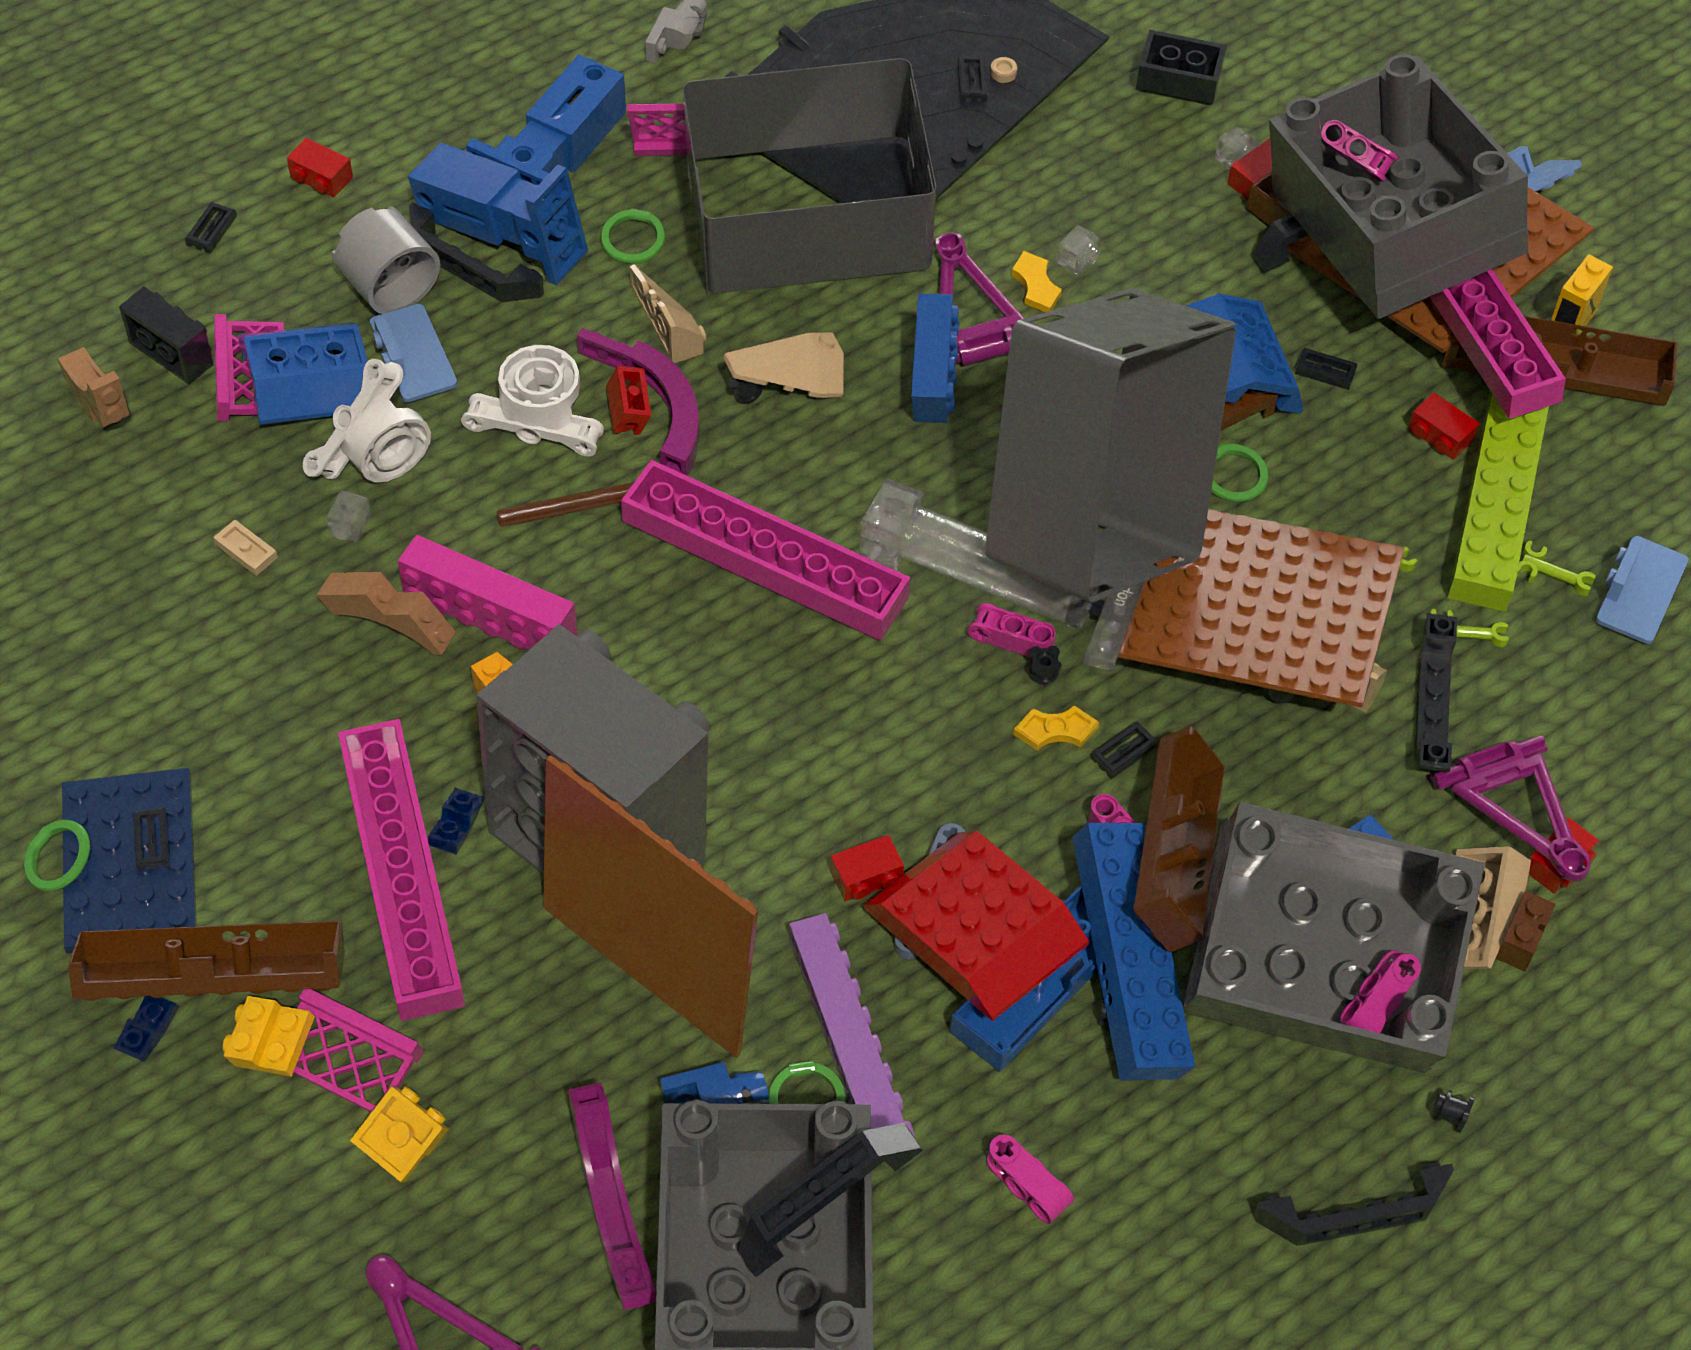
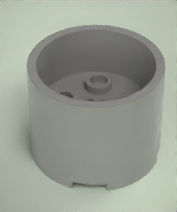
(386, 259)

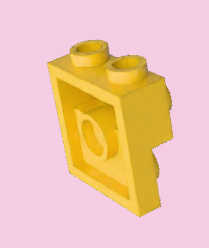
(267, 1036)
(400, 1132)

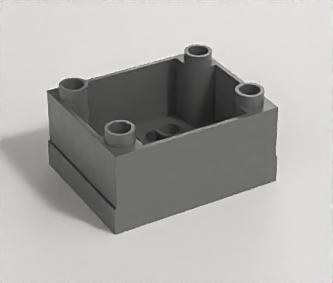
(1445, 205)
(607, 727)
(1305, 919)
(713, 1176)

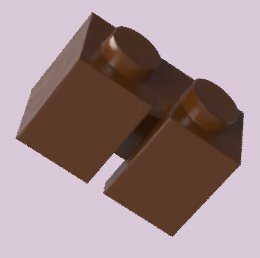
(1525, 931)

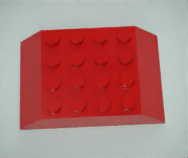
(980, 922)

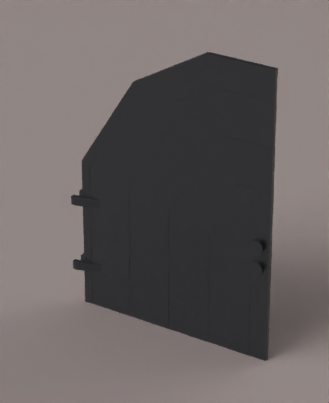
(931, 36)

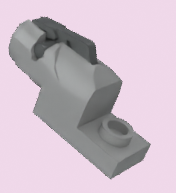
(676, 28)

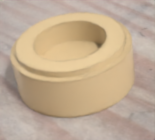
(1003, 70)

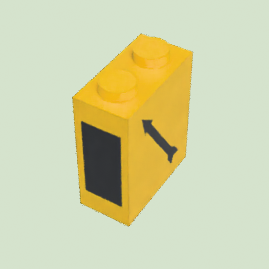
(1582, 293)

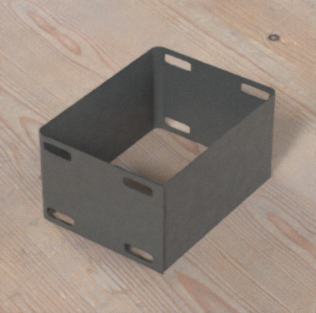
(805, 111)
(1108, 441)

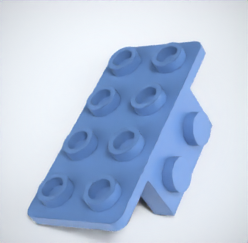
(1546, 173)
(411, 342)
(1641, 589)

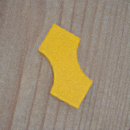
(1032, 274)
(1042, 729)

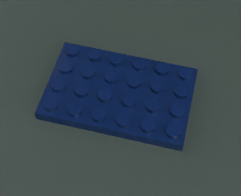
(110, 888)

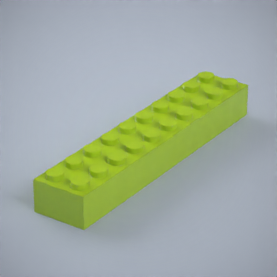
(1497, 507)

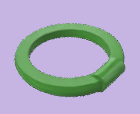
(637, 215)
(1256, 459)
(41, 839)
(806, 1068)

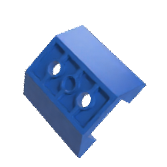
(1257, 355)
(309, 378)

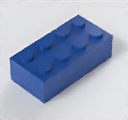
(935, 358)

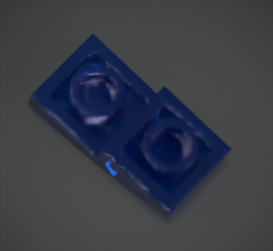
(456, 820)
(147, 1028)

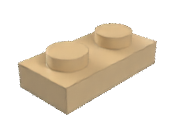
(245, 547)

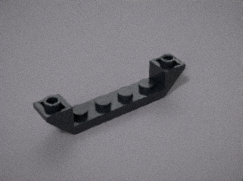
(1273, 248)
(518, 285)
(1433, 694)
(820, 1187)
(1281, 1217)

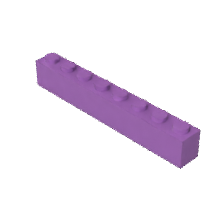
(844, 1020)

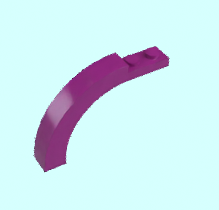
(667, 381)
(609, 1198)

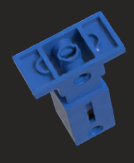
(563, 122)
(497, 205)

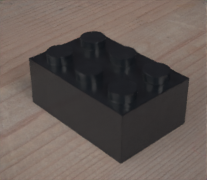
(1181, 66)
(166, 335)

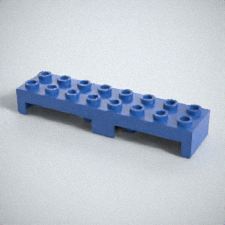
(1146, 1003)
(1011, 1031)

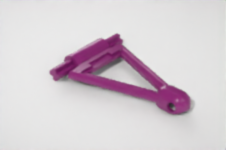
(986, 339)
(1504, 765)
(394, 1286)

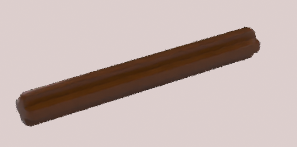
(562, 505)

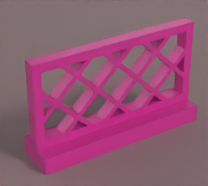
(655, 139)
(225, 361)
(365, 1031)

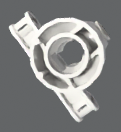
(536, 401)
(372, 432)

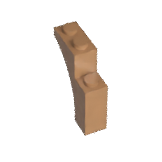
(96, 391)
(374, 598)

